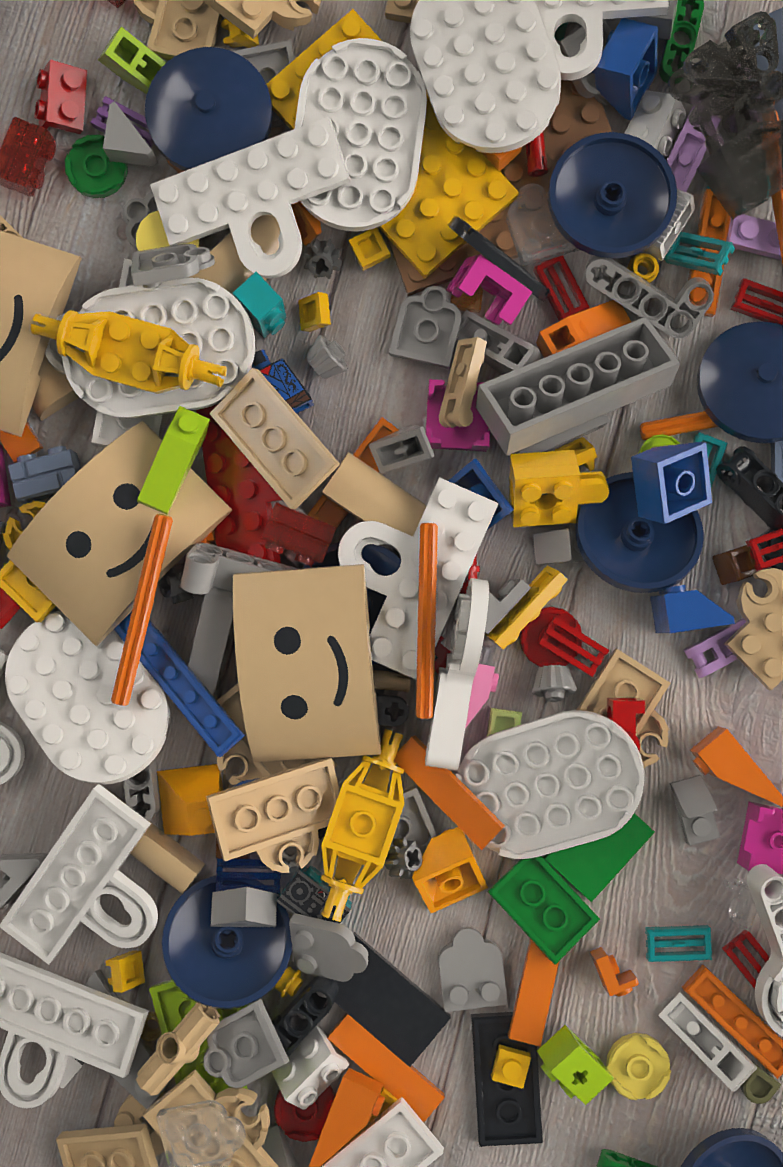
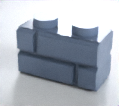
(43, 476)

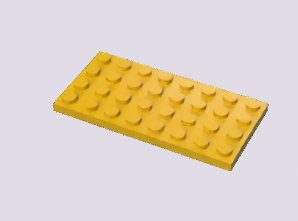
(450, 175)

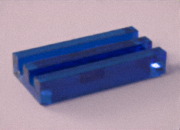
(246, 864)

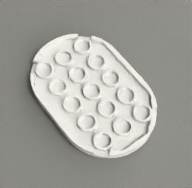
(487, 70)
(379, 123)
(199, 314)
(65, 695)
(555, 782)

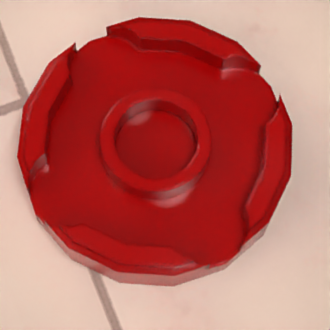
(534, 630)
(303, 1124)

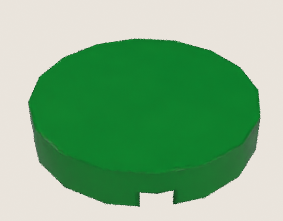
(91, 169)

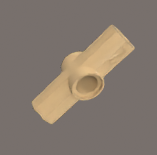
(177, 1048)

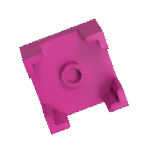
(509, 292)
(468, 438)
(762, 837)

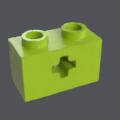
(574, 1065)

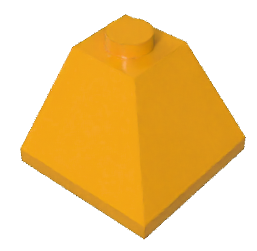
(184, 798)
(448, 871)

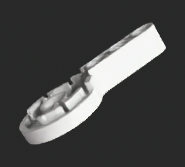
(456, 679)
(770, 979)

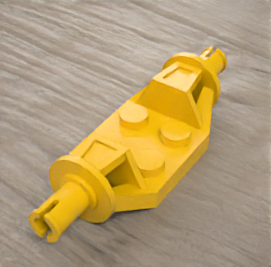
(128, 350)
(362, 825)

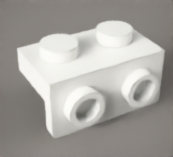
(657, 120)
(309, 1069)

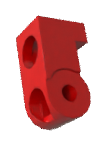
(624, 712)

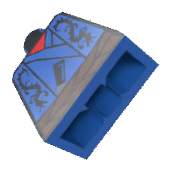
(284, 381)

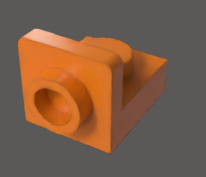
(607, 969)

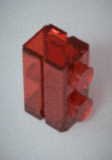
(25, 156)
(297, 534)

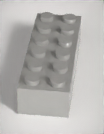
(576, 385)

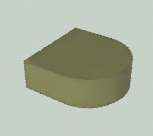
(760, 1086)

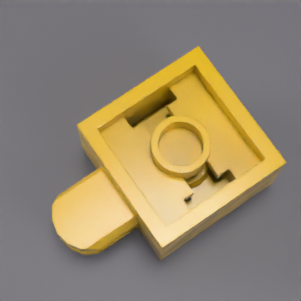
(557, 476)

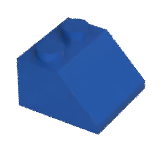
(627, 65)
(671, 481)
(685, 610)

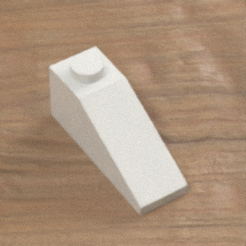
(708, 1042)

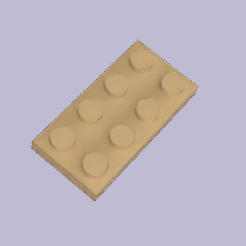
(274, 438)

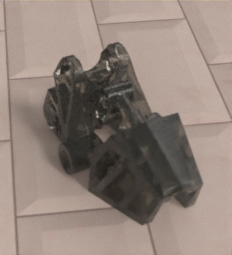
(731, 85)

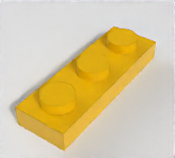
(543, 588)

